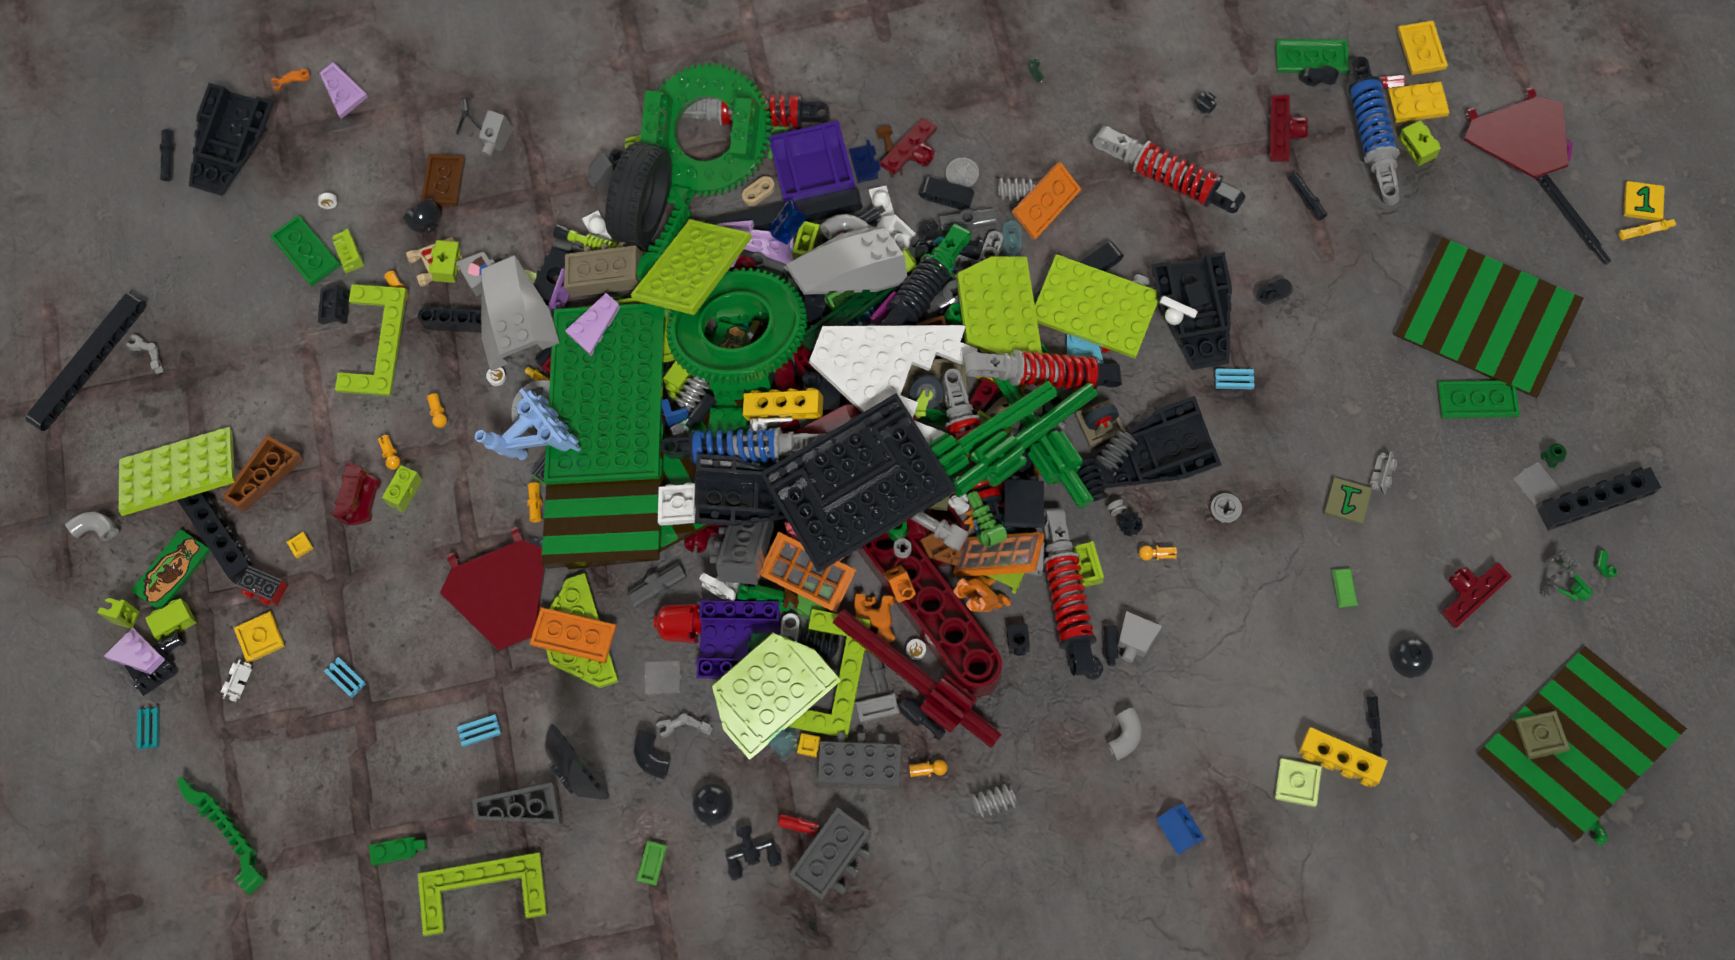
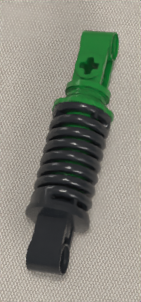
(926, 280)

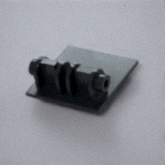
(830, 394)
(148, 682)

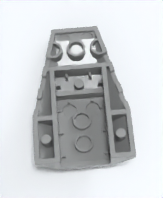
(851, 262)
(512, 313)

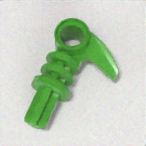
(992, 533)

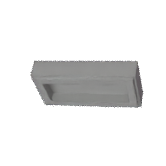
(877, 708)

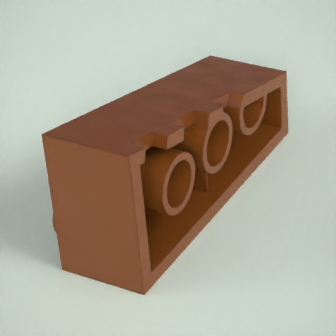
(261, 473)

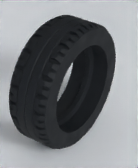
(638, 194)

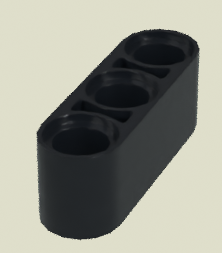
(946, 193)

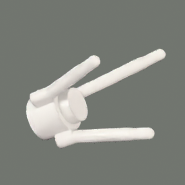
(762, 423)
(959, 503)

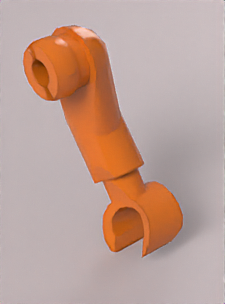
(302, 75)

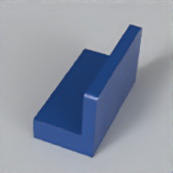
(673, 417)
(1180, 828)

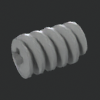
(1014, 189)
(692, 393)
(994, 801)

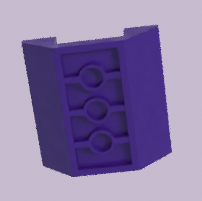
(726, 632)

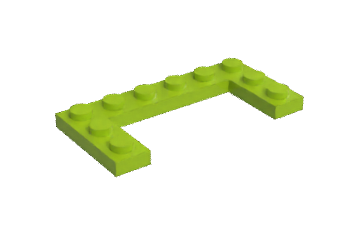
(394, 306)
(846, 688)
(435, 882)

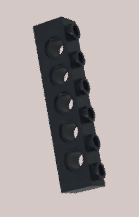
(1643, 478)
(214, 541)

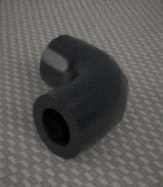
(645, 755)

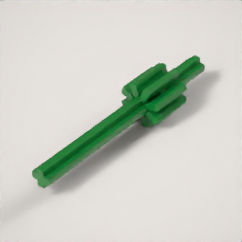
(1052, 452)
(953, 453)
(1003, 454)

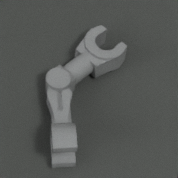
(151, 348)
(682, 720)

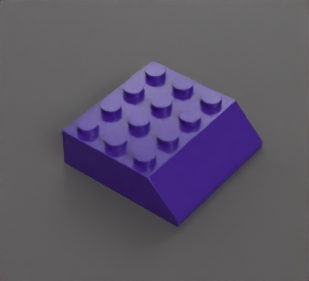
(811, 161)

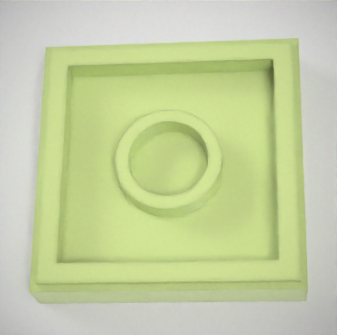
(1298, 782)

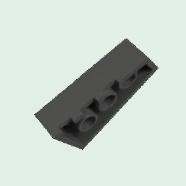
(524, 805)

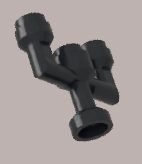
(751, 853)

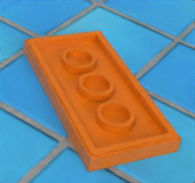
(1046, 200)
(573, 635)

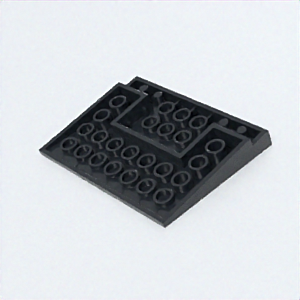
(858, 482)

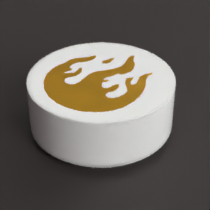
(327, 200)
(496, 377)
(916, 649)

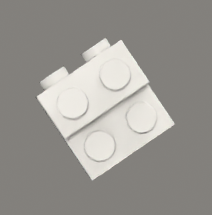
(676, 504)

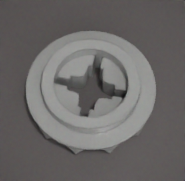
(1233, 504)

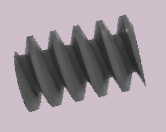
(947, 295)
(1115, 451)

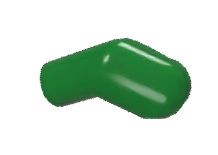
(1603, 566)
(1601, 836)

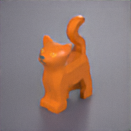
(980, 595)
(880, 618)

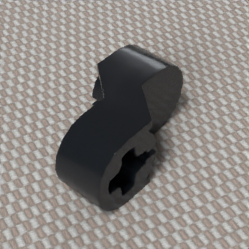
(1325, 75)
(1267, 293)

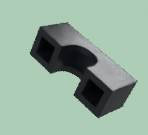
(552, 266)

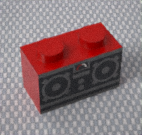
(262, 586)

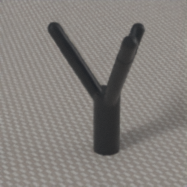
(465, 112)

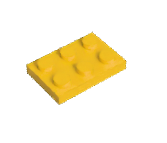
(1422, 47)
(1417, 102)

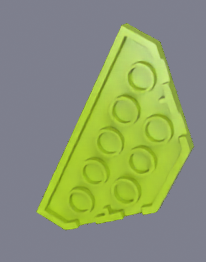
(578, 600)

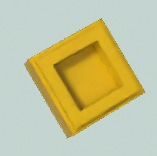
(300, 545)
(809, 745)

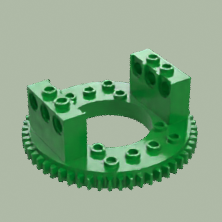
(749, 130)
(738, 300)

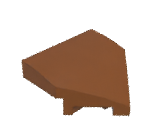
(939, 551)

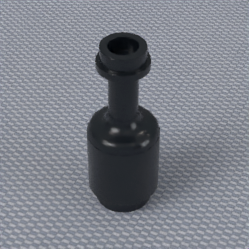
(911, 710)

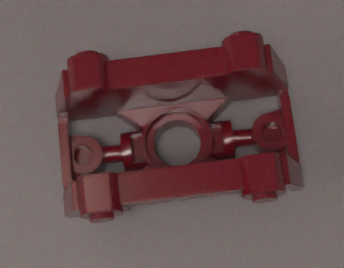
(356, 496)

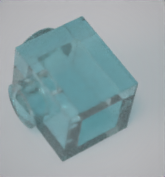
(783, 745)

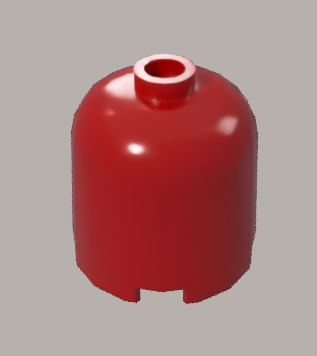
(678, 623)

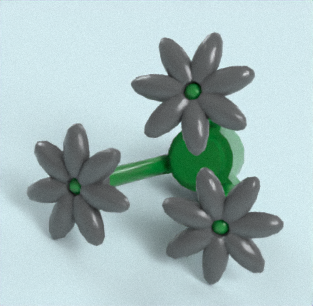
(1579, 589)

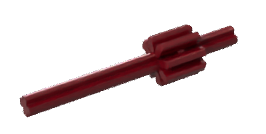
(945, 701)

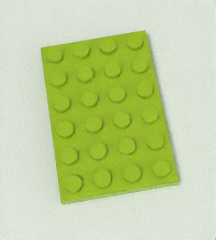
(691, 266)
(1095, 306)
(176, 471)

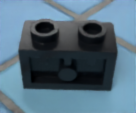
(333, 304)

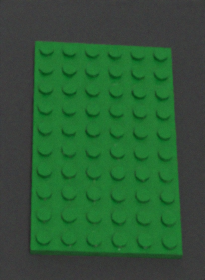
(609, 398)

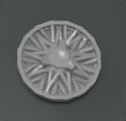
(962, 172)

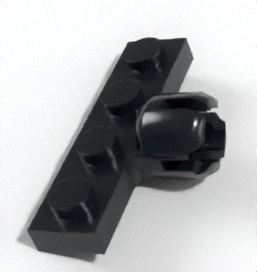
(923, 242)

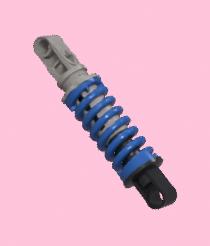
(1375, 128)
(749, 447)

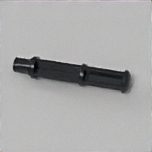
(1374, 724)

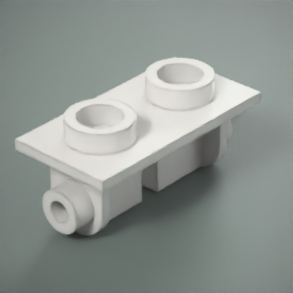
(233, 688)

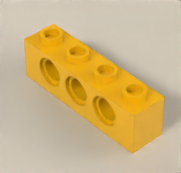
(810, 410)
(1373, 764)

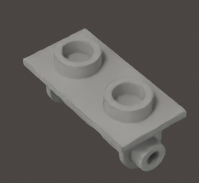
(1386, 465)

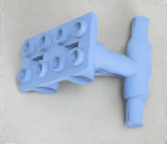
(533, 412)

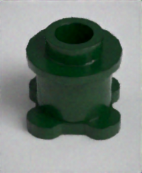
(1555, 454)

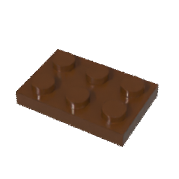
(443, 179)

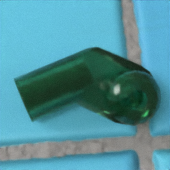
(1034, 70)

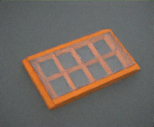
(1014, 555)
(792, 568)

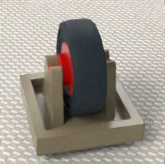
(1099, 422)

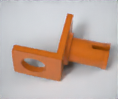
(900, 583)

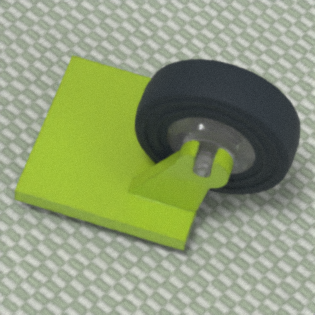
(926, 391)

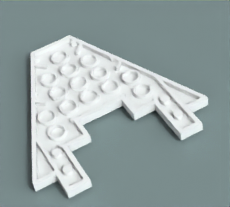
(875, 360)

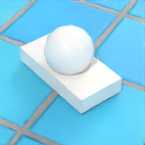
(880, 196)
(596, 226)
(1176, 311)

